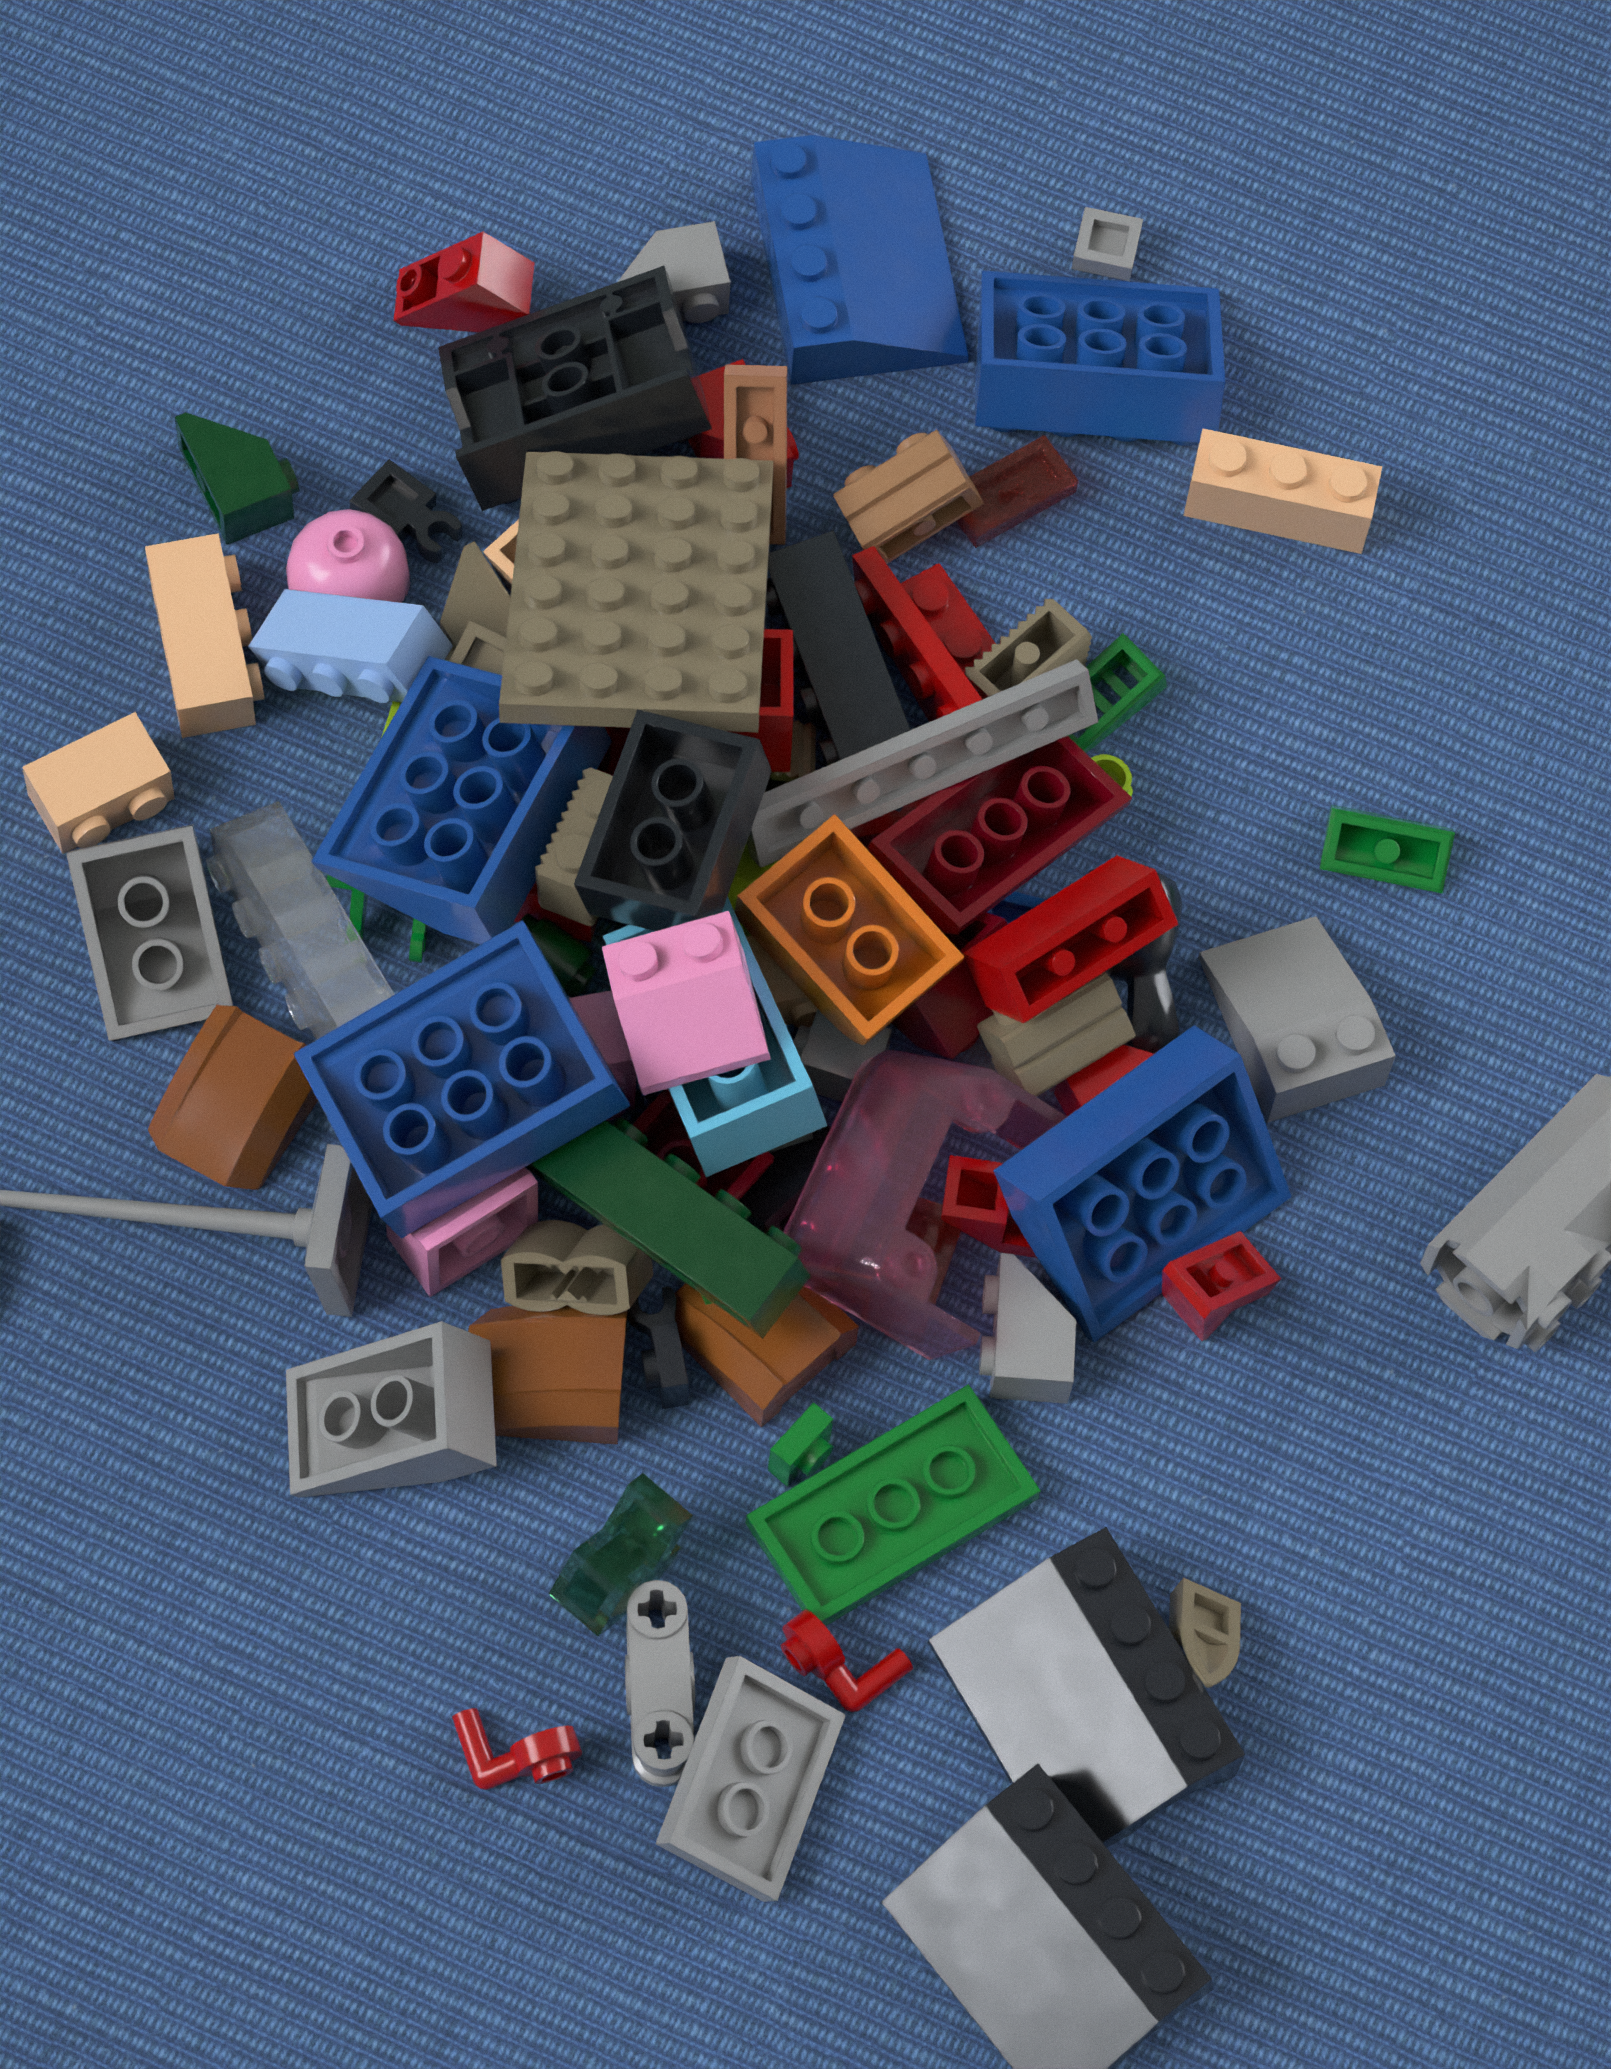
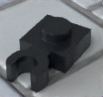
(407, 508)

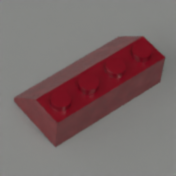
(996, 831)

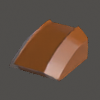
(234, 1101)
(766, 1370)
(555, 1372)

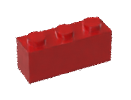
(1070, 938)

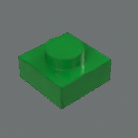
(802, 1446)

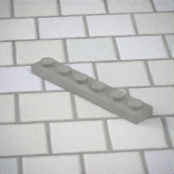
(925, 759)

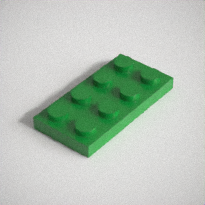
(892, 1506)

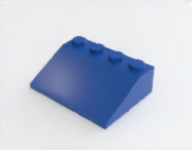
(855, 258)
(1098, 358)
(457, 804)
(460, 1080)
(1144, 1178)

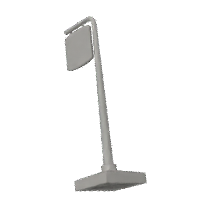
(330, 1230)

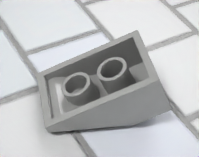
(150, 931)
(1298, 1018)
(392, 1413)

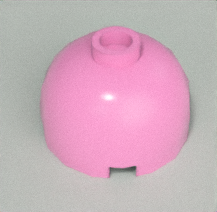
(349, 557)

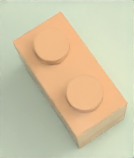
(99, 783)

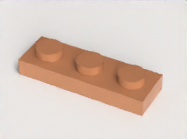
(758, 428)

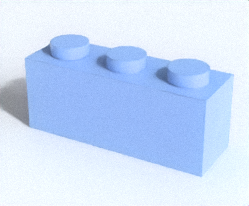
(347, 645)

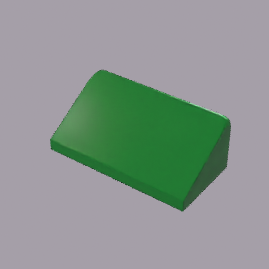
(1386, 848)

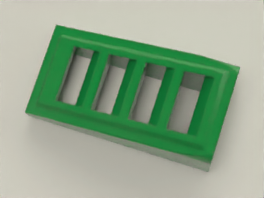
(1138, 665)

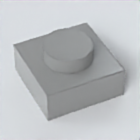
(1107, 244)

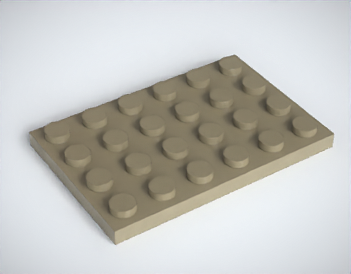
(638, 591)

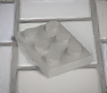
(751, 1779)

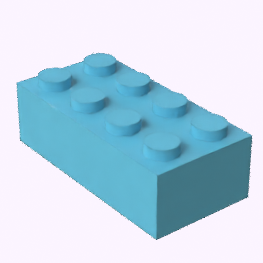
(752, 1106)

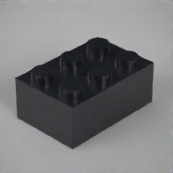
(672, 823)

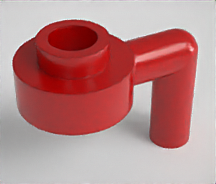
(815, 1650)
(540, 1755)

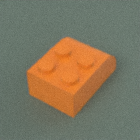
(846, 932)

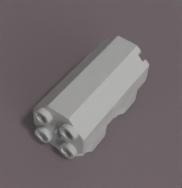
(1535, 1229)

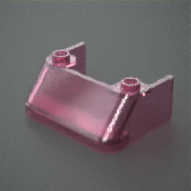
(871, 1178)

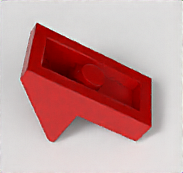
(1216, 1281)

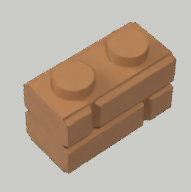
(907, 496)

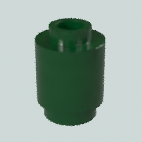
(564, 954)

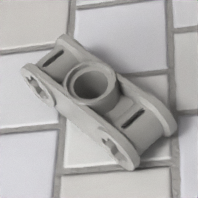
(659, 1682)

